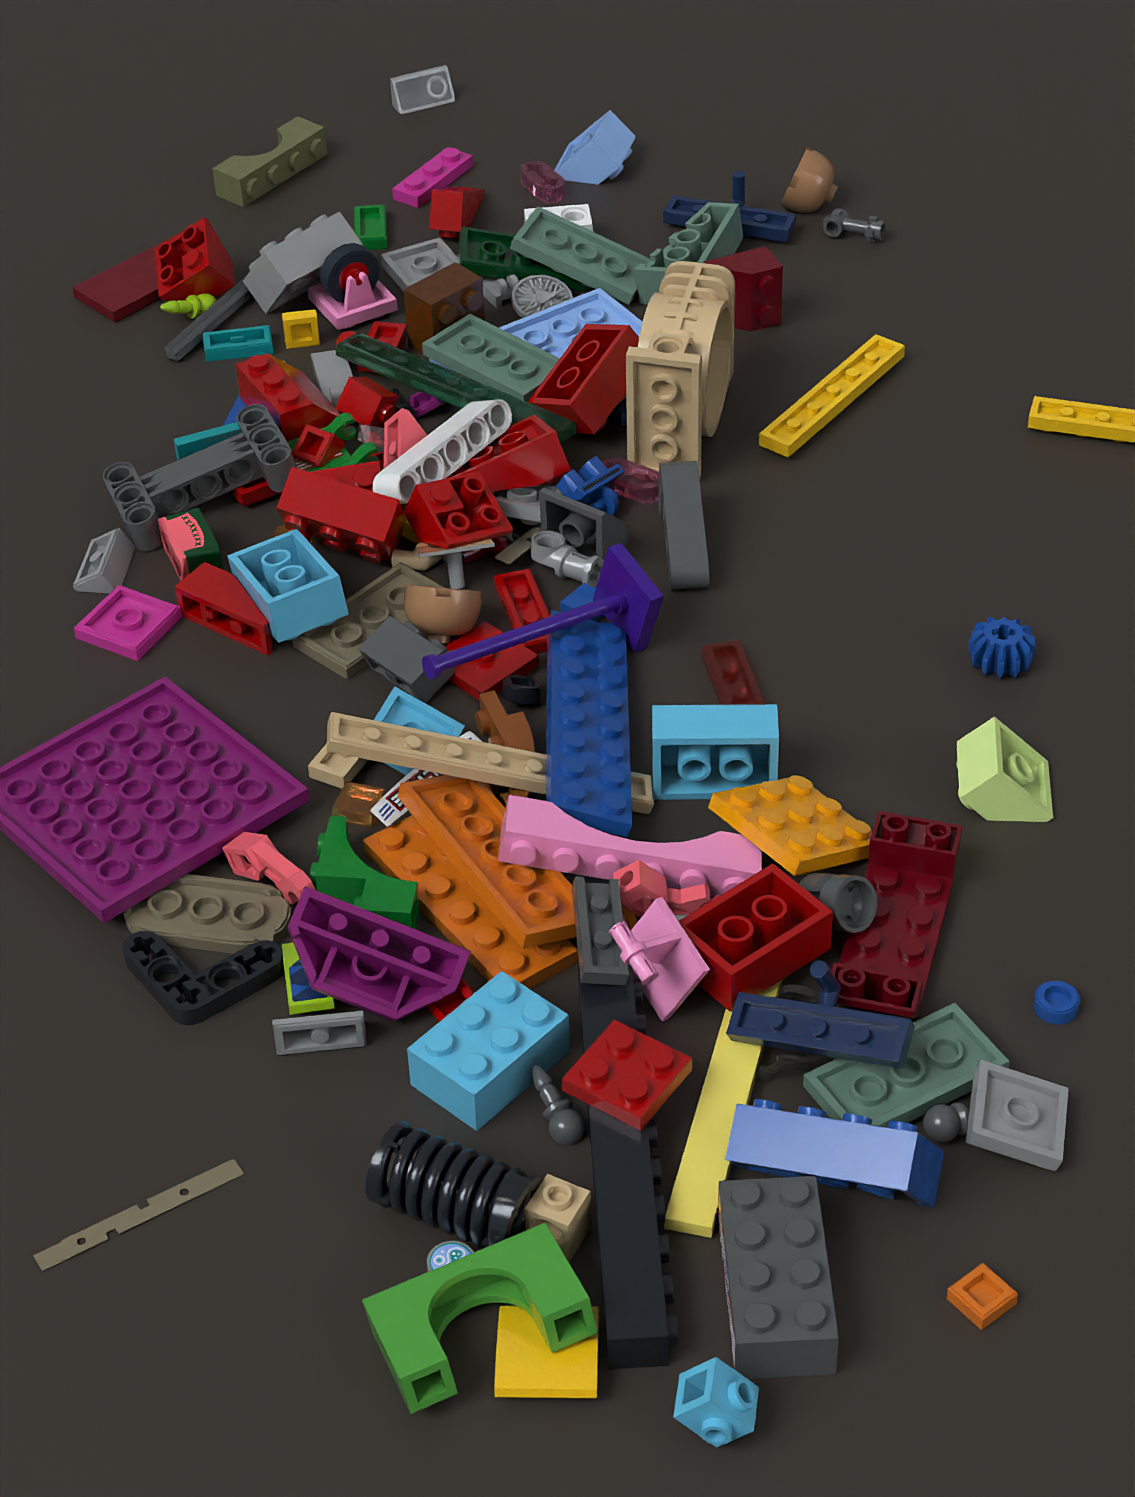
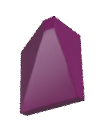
(424, 403)

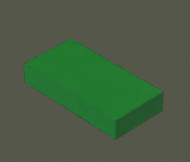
(371, 226)

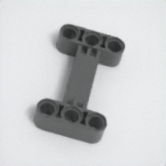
(199, 477)

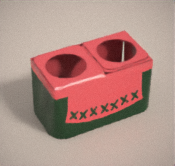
(189, 542)

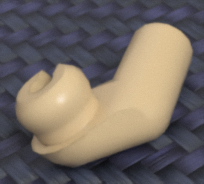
(413, 561)

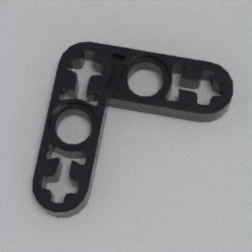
(201, 989)

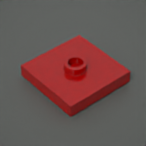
(489, 671)

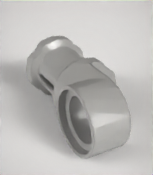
(551, 550)

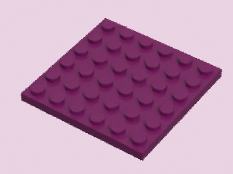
(139, 797)

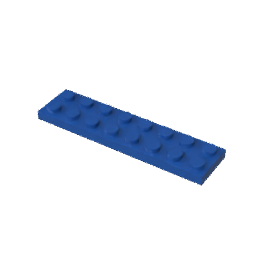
(589, 726)

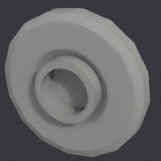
(538, 293)

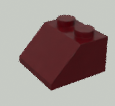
(757, 287)

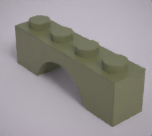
(249, 177)

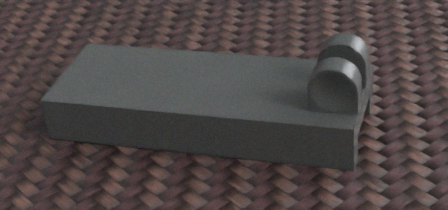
(596, 912)

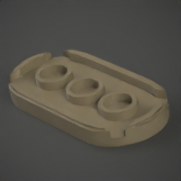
(212, 914)

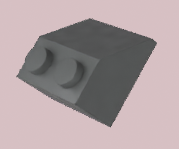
(581, 525)

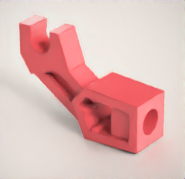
(256, 856)
(642, 885)

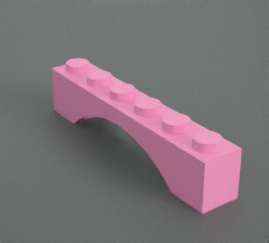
(548, 838)

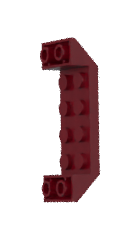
(913, 878)

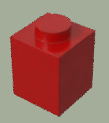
(367, 401)

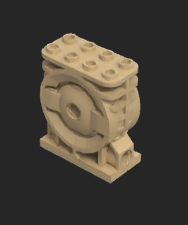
(680, 365)

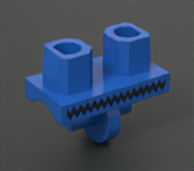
(597, 488)

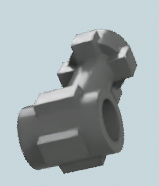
(840, 221)

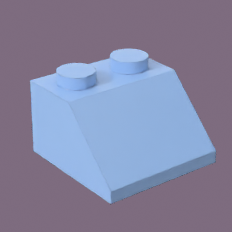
(597, 152)

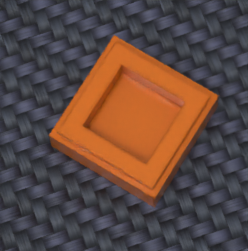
(982, 1296)

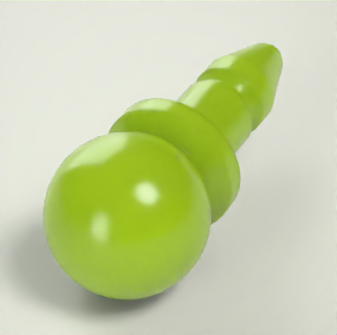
(192, 306)

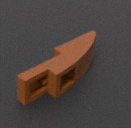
(505, 731)

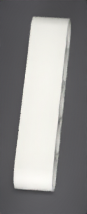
(445, 448)

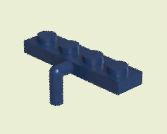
(755, 222)
(821, 1026)

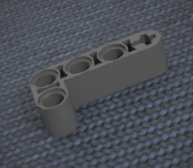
(683, 525)

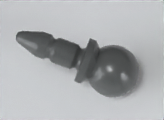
(946, 1122)
(565, 1124)

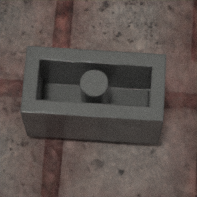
(397, 655)

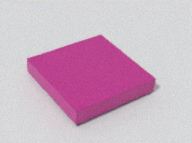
(128, 622)

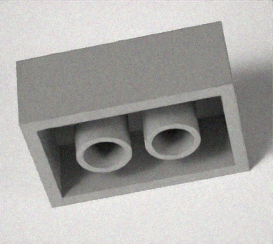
(296, 262)

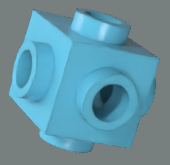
(716, 1402)

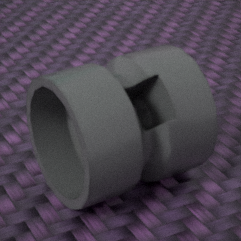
(848, 896)

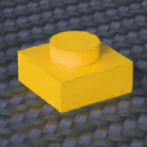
(300, 328)

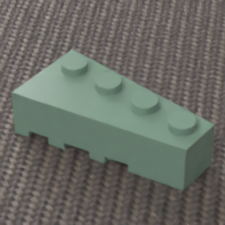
(708, 235)

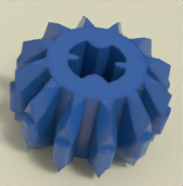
(1001, 647)

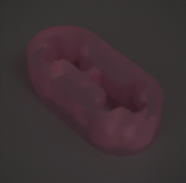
(542, 181)
(636, 482)

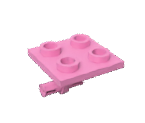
(661, 957)

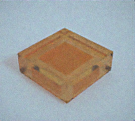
(356, 802)

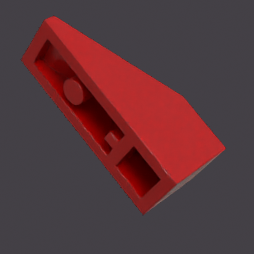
(454, 209)
(222, 605)

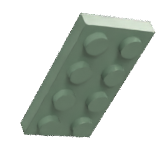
(579, 254)
(491, 356)
(935, 1072)

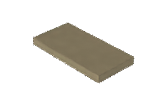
(338, 643)

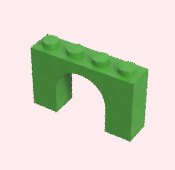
(518, 1271)

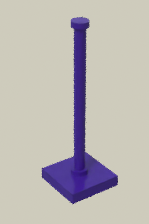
(621, 594)

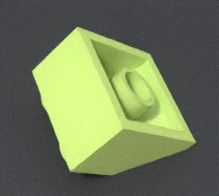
(1003, 775)

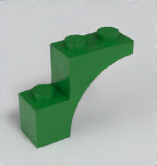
(349, 879)

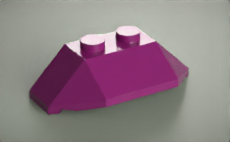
(372, 958)

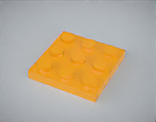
(794, 824)

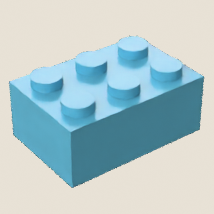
(290, 584)
(712, 748)
(487, 1050)

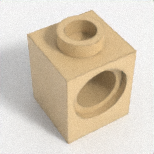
(565, 1211)

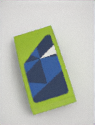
(300, 995)

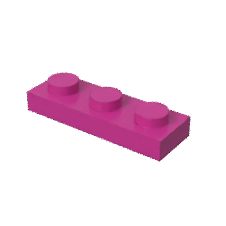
(434, 174)

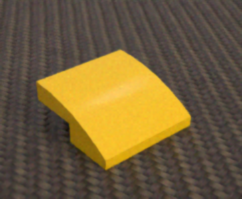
(529, 1367)

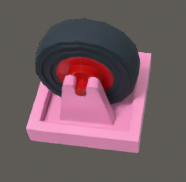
(351, 288)

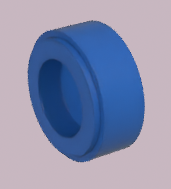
(1056, 1002)

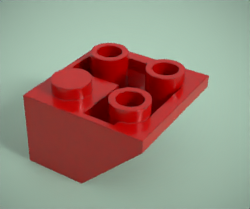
(193, 264)
(456, 512)

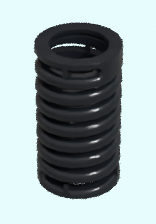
(449, 1186)

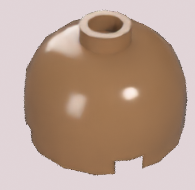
(810, 184)
(442, 610)

